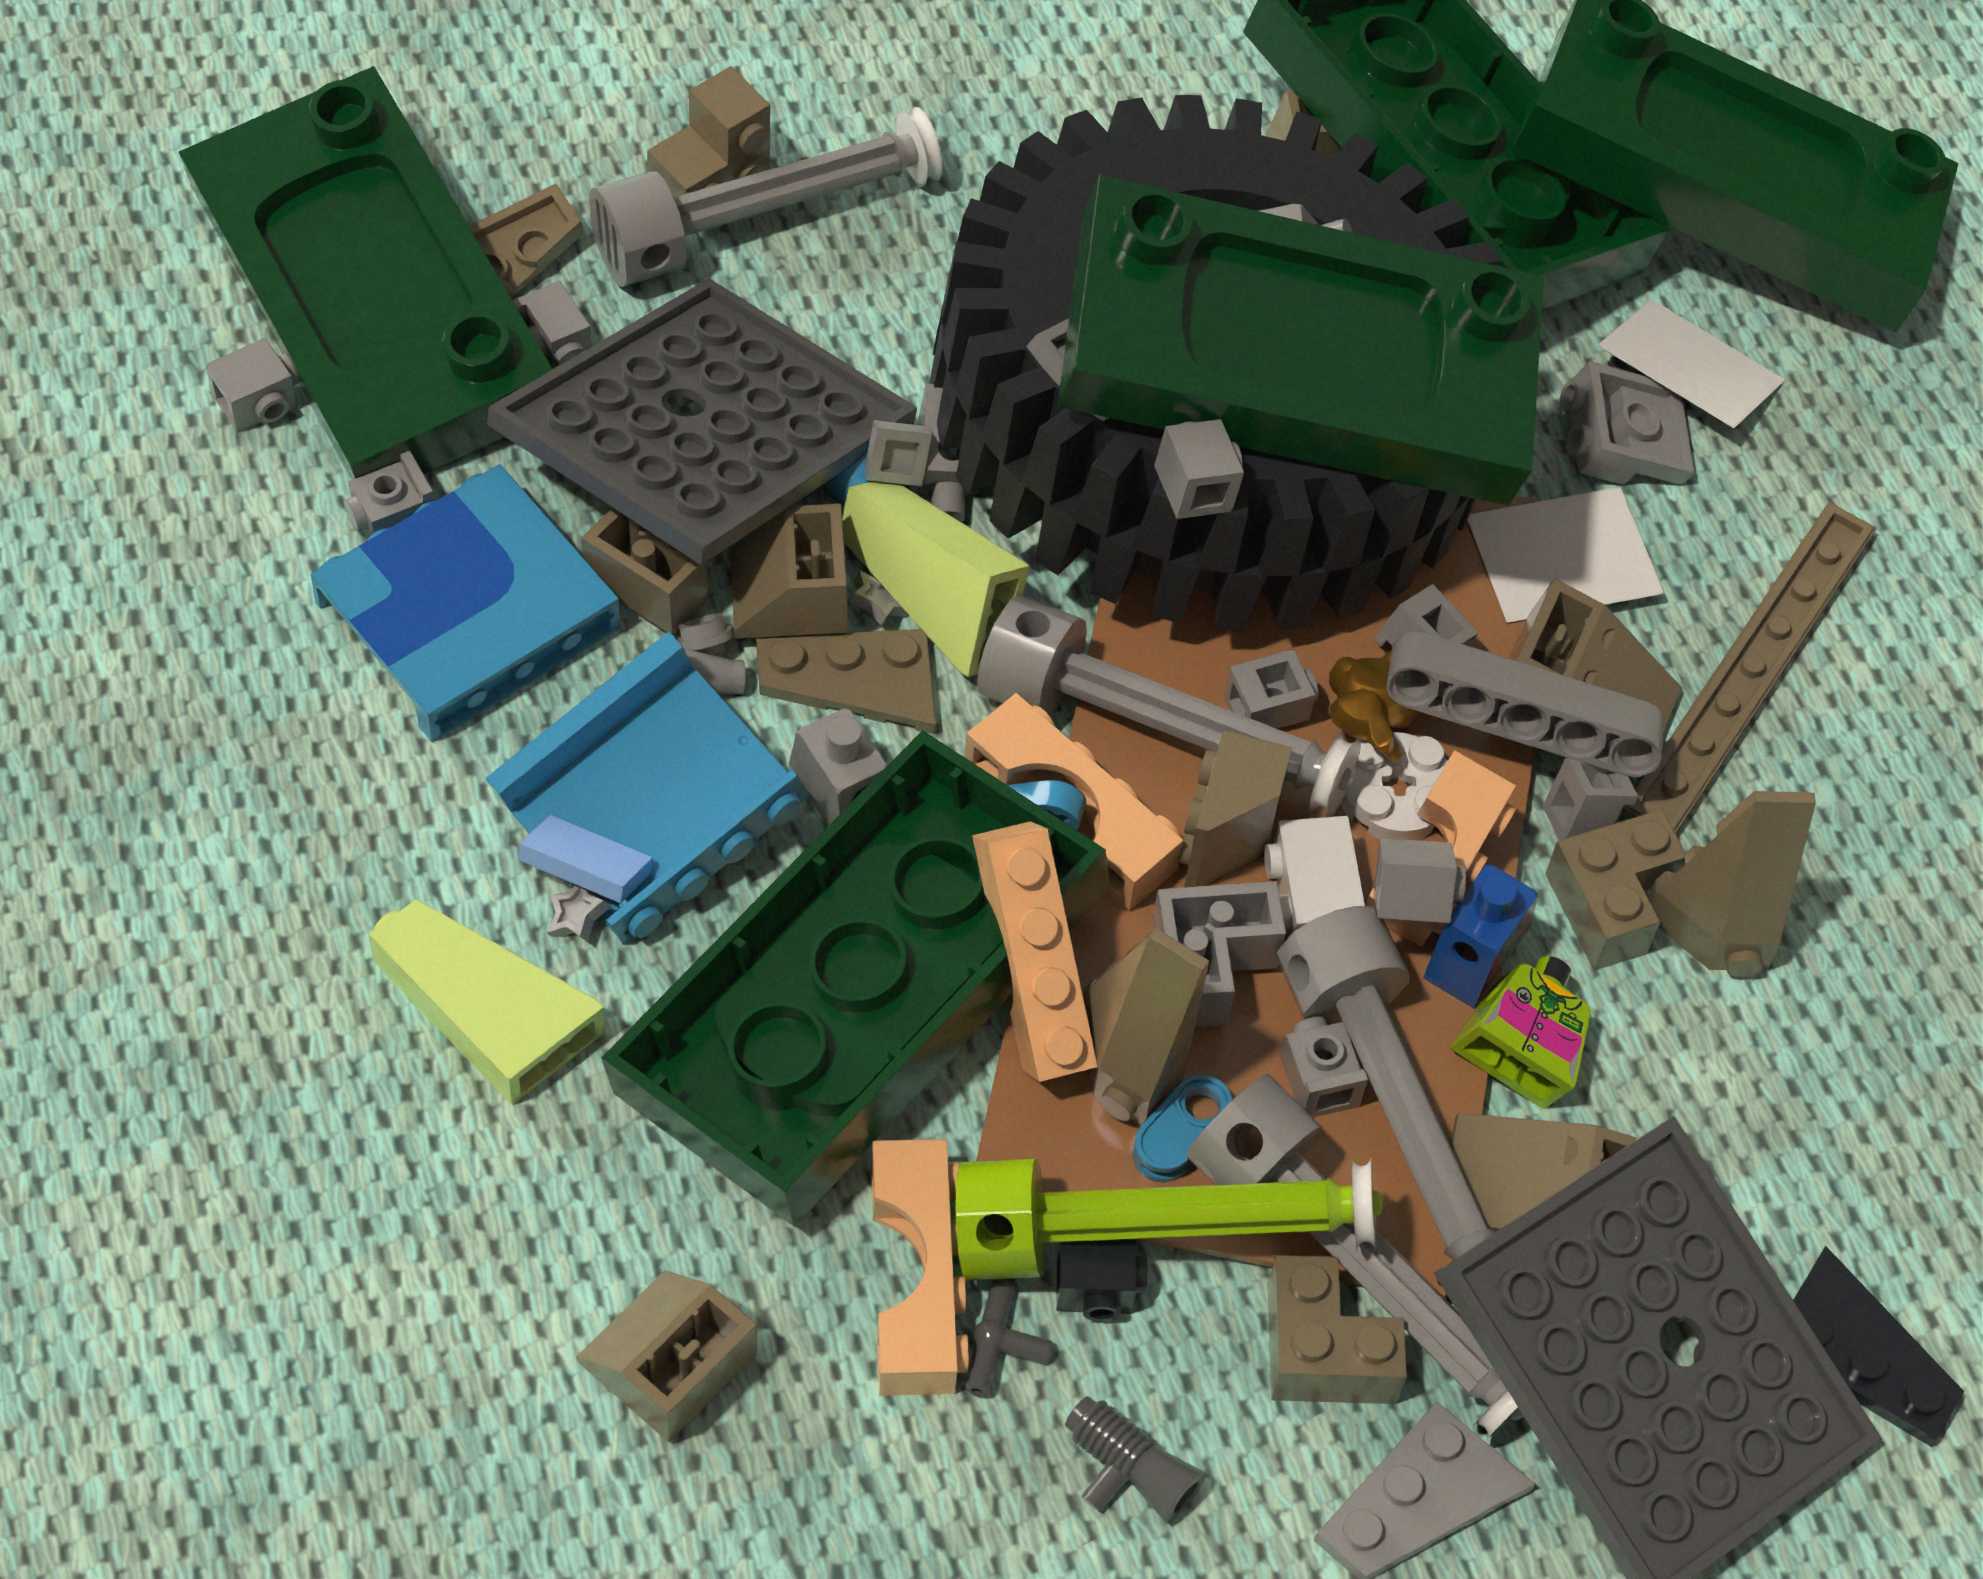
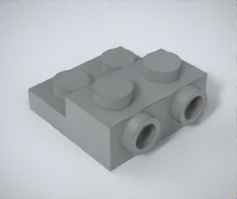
(1625, 426)

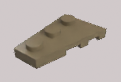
(528, 236)
(866, 672)

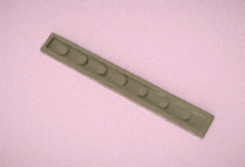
(1752, 666)

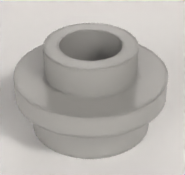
(705, 633)

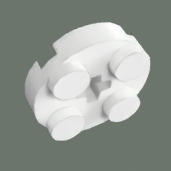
(1377, 804)

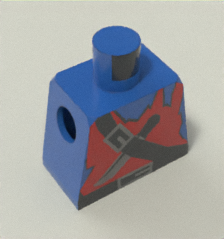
(1490, 920)

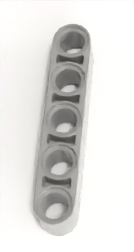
(1525, 704)

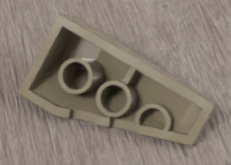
(1738, 888)
(1143, 1024)

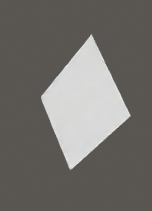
(1692, 363)
(1576, 539)

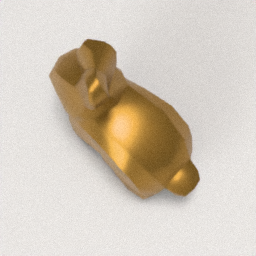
(1364, 705)

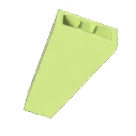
(933, 567)
(486, 1000)

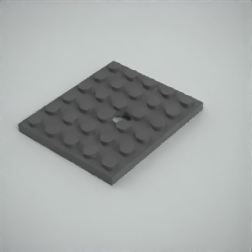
(770, 430)
(1655, 1451)

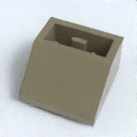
(791, 575)
(1233, 807)
(672, 1351)

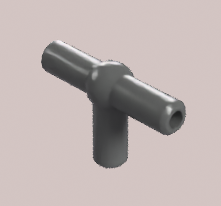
(993, 1337)

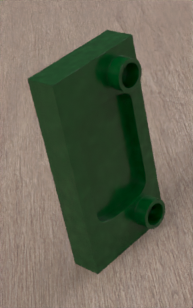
(1450, 102)
(1740, 159)
(366, 275)
(1304, 341)
(842, 983)

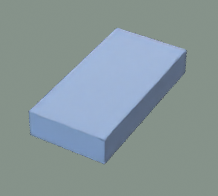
(585, 858)

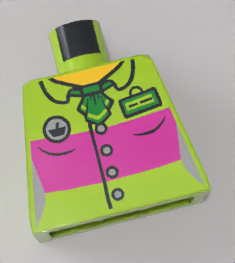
(1529, 1031)

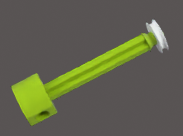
(1037, 1217)

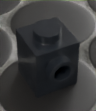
(1099, 1277)

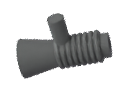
(1133, 1457)

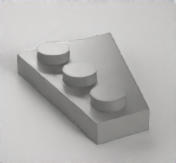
(1419, 1494)

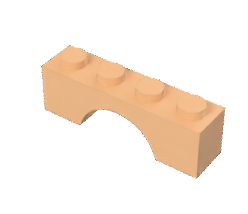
(1024, 746)
(1030, 911)
(918, 1336)

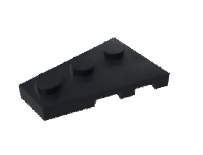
(1875, 1352)

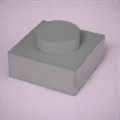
(897, 453)

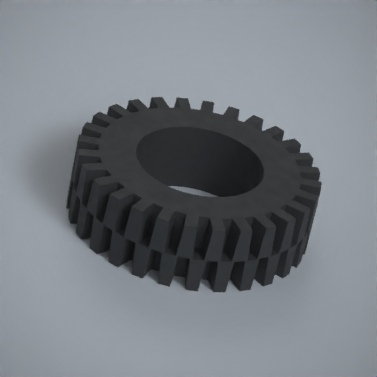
(1095, 481)

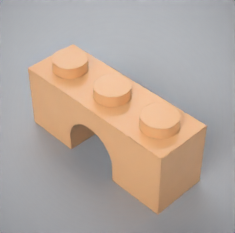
(1466, 808)

